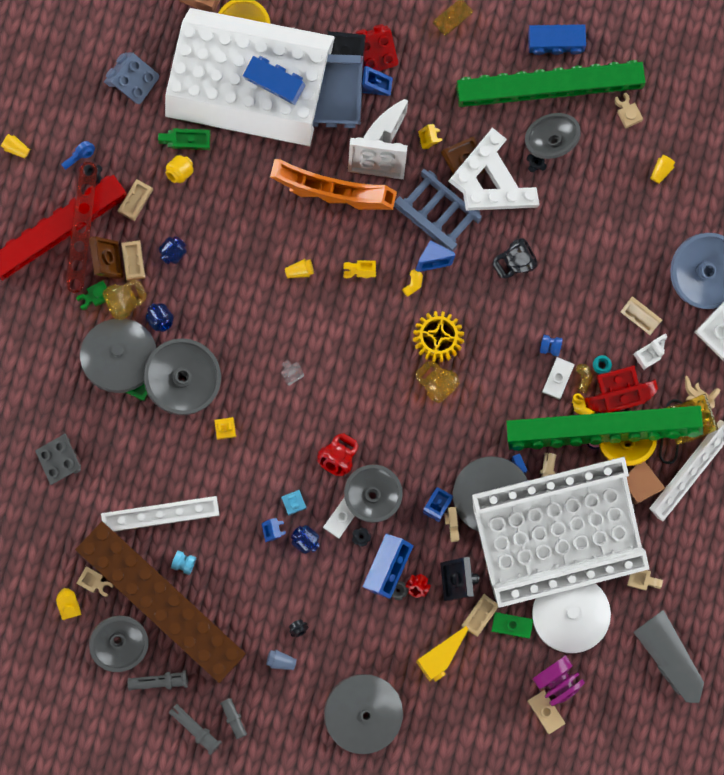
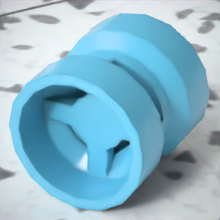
(183, 562)

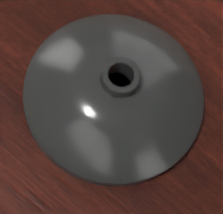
(552, 135)
(374, 480)
(120, 654)

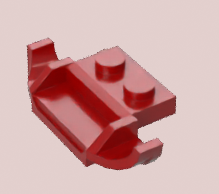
(620, 391)

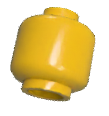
(179, 169)

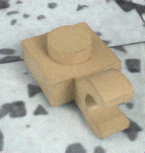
(642, 579)

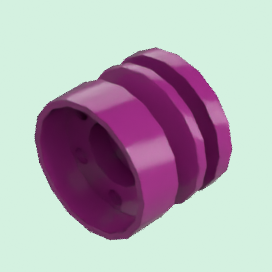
(559, 681)

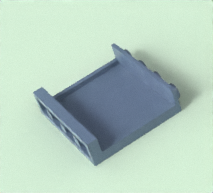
(340, 92)

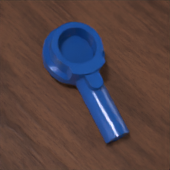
(83, 150)

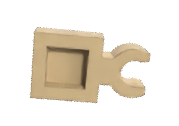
(628, 113)
(451, 519)
(92, 580)

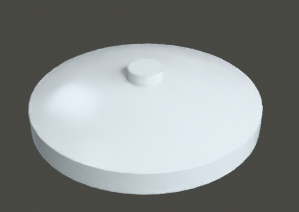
(572, 618)

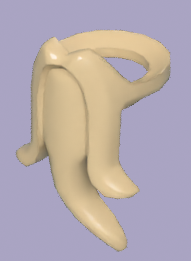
(696, 391)

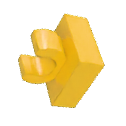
(428, 136)
(225, 428)

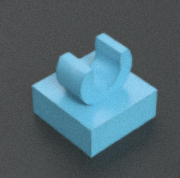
(293, 502)

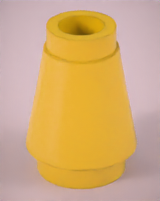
(15, 146)
(662, 168)
(300, 269)

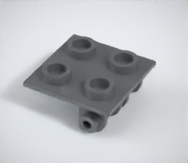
(58, 459)

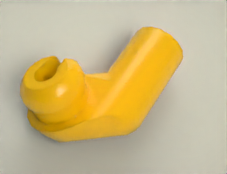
(416, 283)
(580, 405)

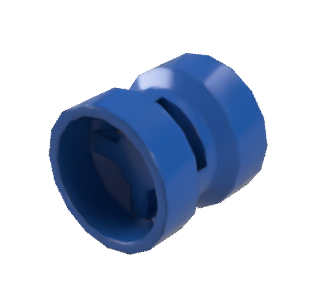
(555, 345)

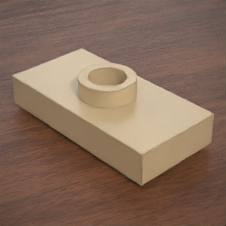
(135, 200)
(133, 260)
(641, 315)
(480, 615)
(546, 713)

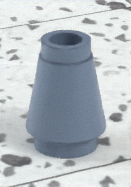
(279, 660)

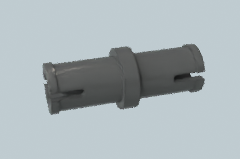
(233, 718)

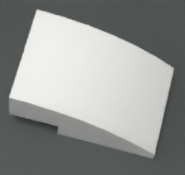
(388, 123)

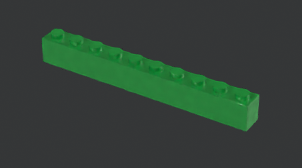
(550, 84)
(605, 427)

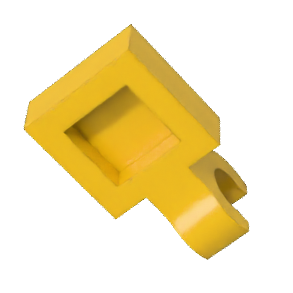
(362, 268)

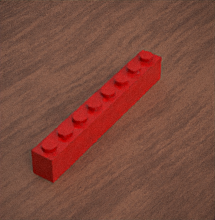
(57, 227)

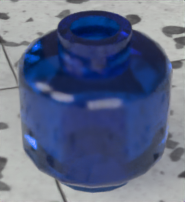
(172, 250)
(159, 317)
(305, 539)

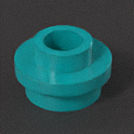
(608, 364)

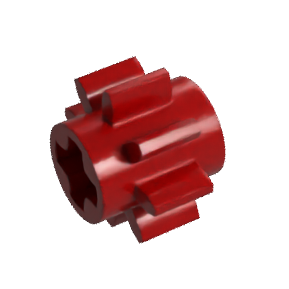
(418, 585)

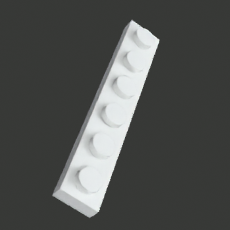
(689, 473)
(161, 514)

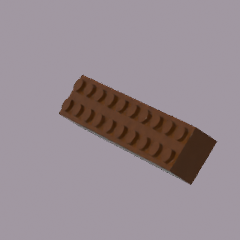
(161, 602)

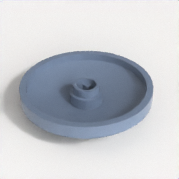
(699, 270)

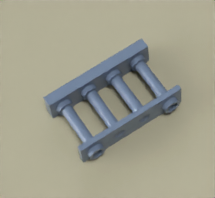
(420, 217)

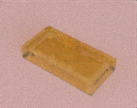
(453, 17)

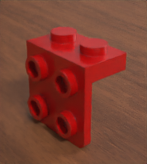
(379, 48)

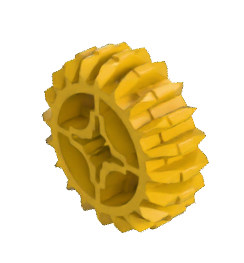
(441, 320)

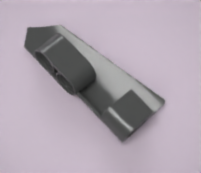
(671, 656)

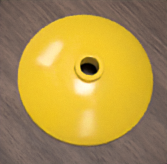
(246, 9)
(634, 455)

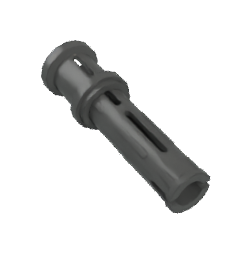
(168, 680)
(201, 735)

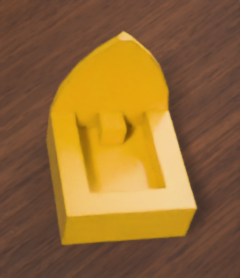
(67, 604)

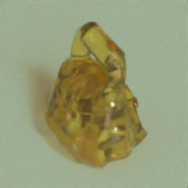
(122, 300)
(439, 382)

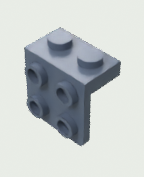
(132, 77)

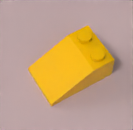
(438, 659)

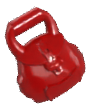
(337, 457)

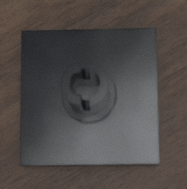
(348, 43)
(458, 579)

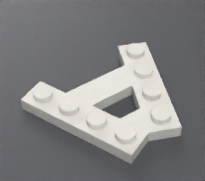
(507, 192)

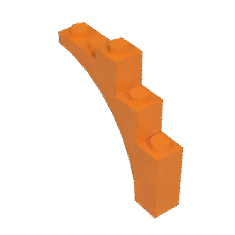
(333, 190)

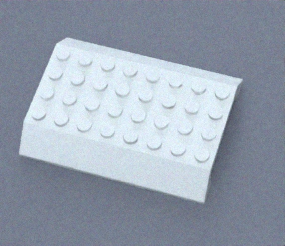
(209, 82)
(559, 532)

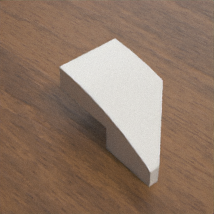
(651, 353)

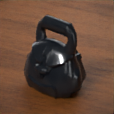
(517, 257)

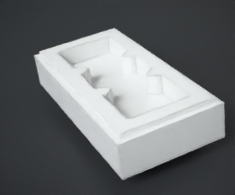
(558, 378)
(339, 520)

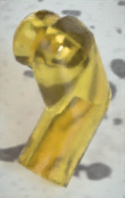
(584, 371)

